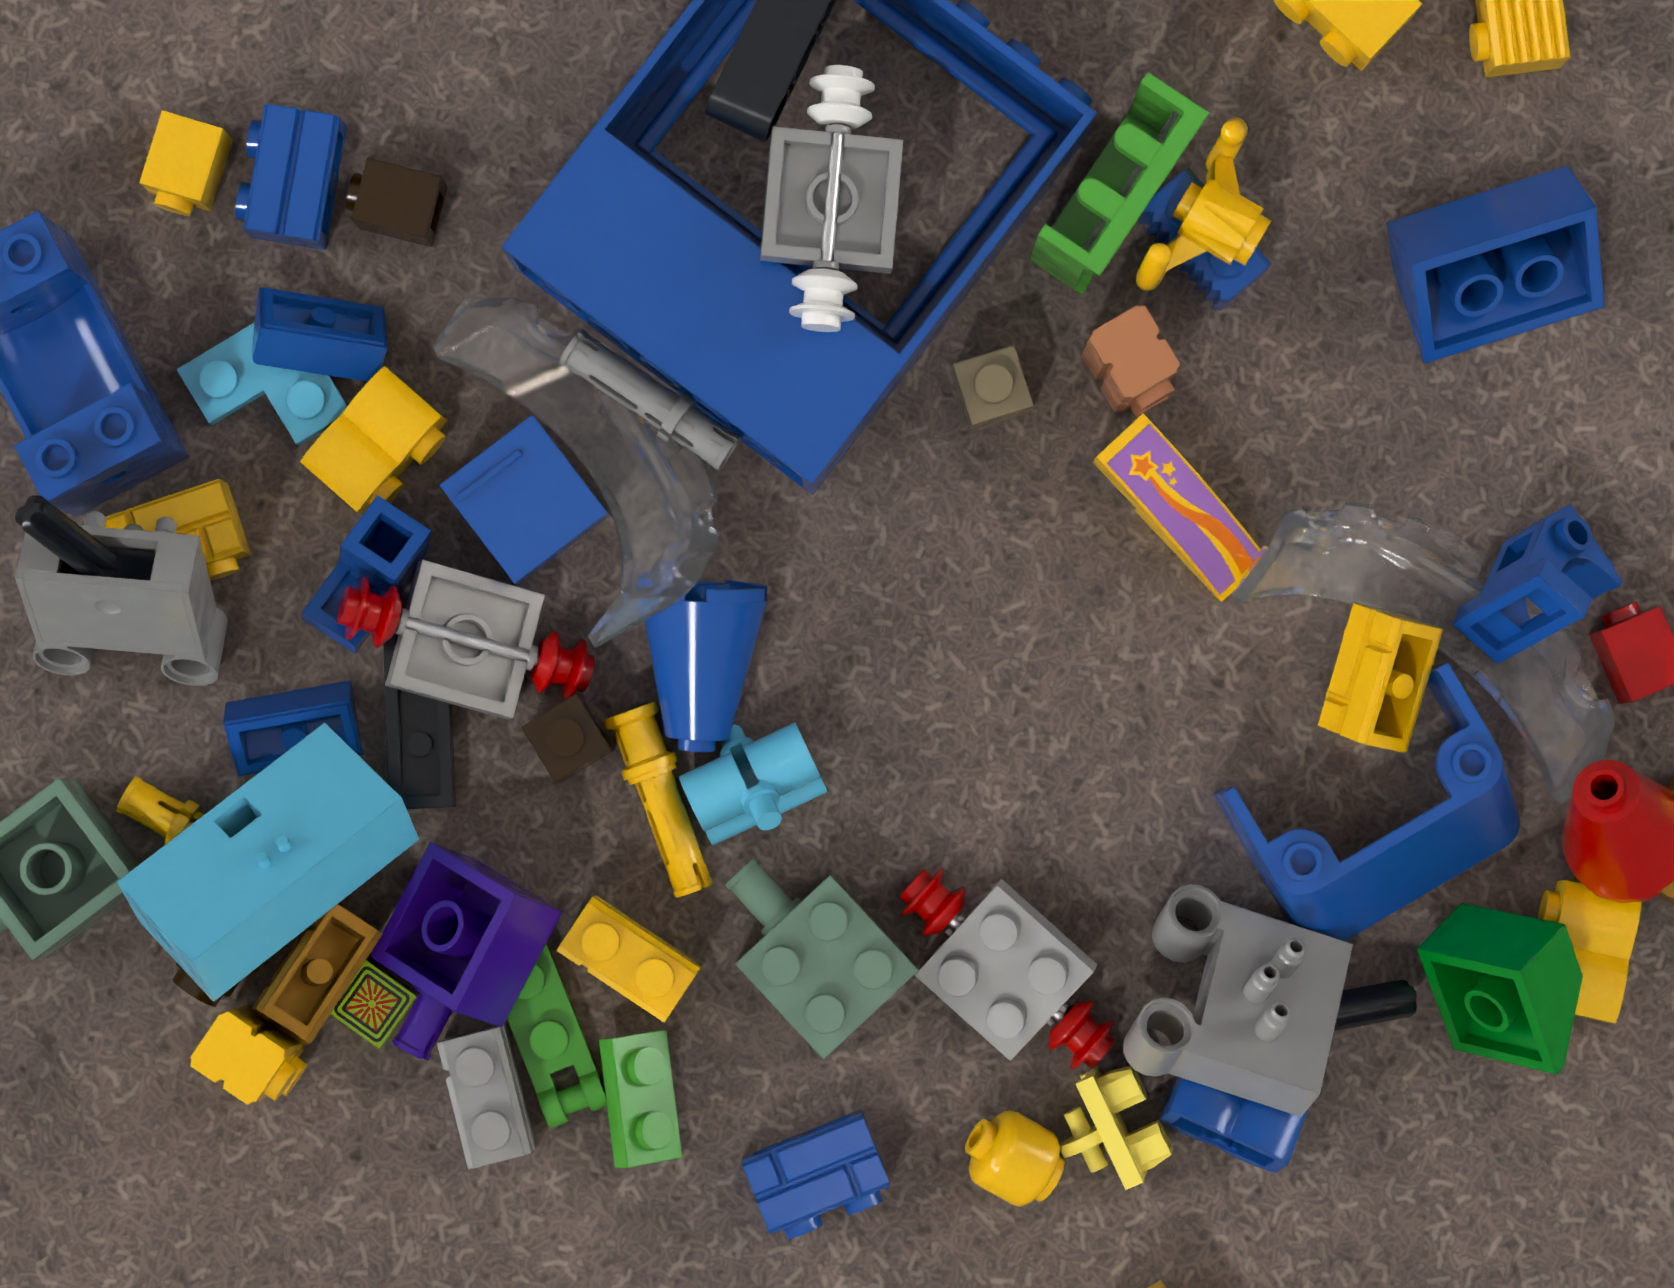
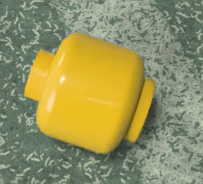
(1014, 1158)

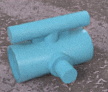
(752, 783)

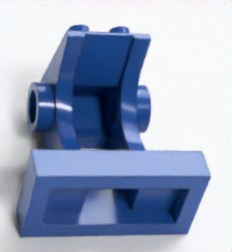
(1551, 565)

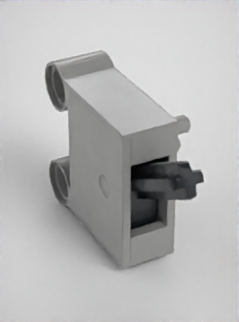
(117, 593)

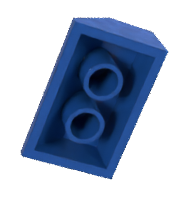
(1498, 263)

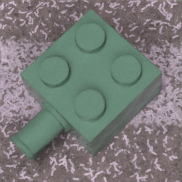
(58, 868)
(818, 957)

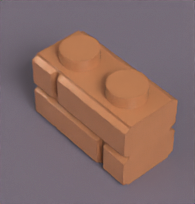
(1131, 362)

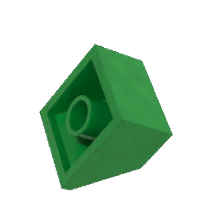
(1504, 985)

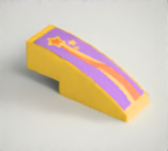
(1179, 506)

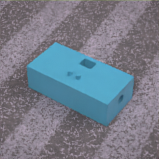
(269, 861)

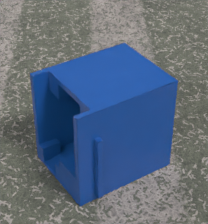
(524, 500)

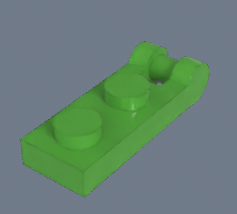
(553, 1040)

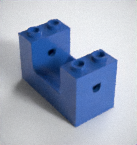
(73, 375)

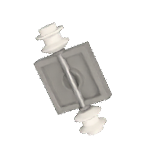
(831, 199)

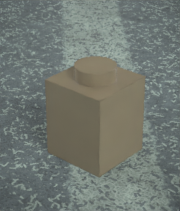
(991, 388)

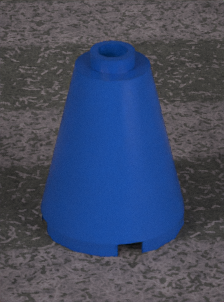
(703, 659)

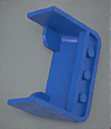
(1406, 863)

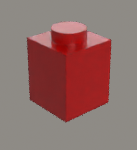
(1635, 651)

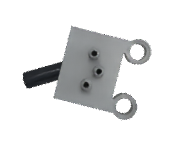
(1261, 1005)

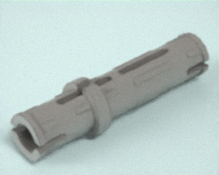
(664, 409)

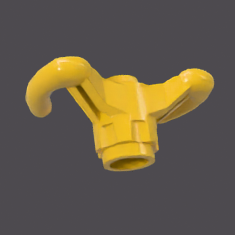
(1212, 216)

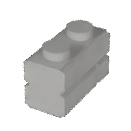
(487, 1096)

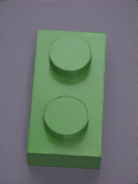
(640, 1098)

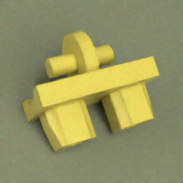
(1130, 1152)

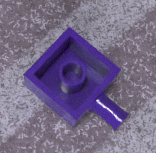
(462, 943)

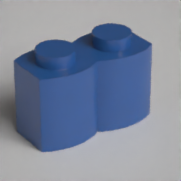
(1233, 1124)

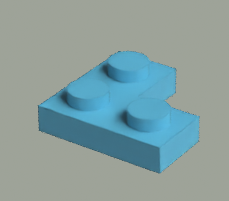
(229, 379)

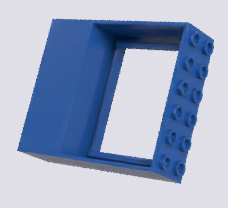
(682, 274)

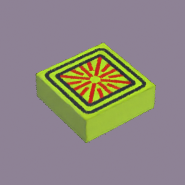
(374, 1004)

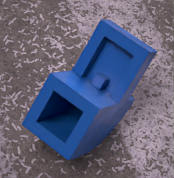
(379, 547)

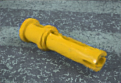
(651, 769)

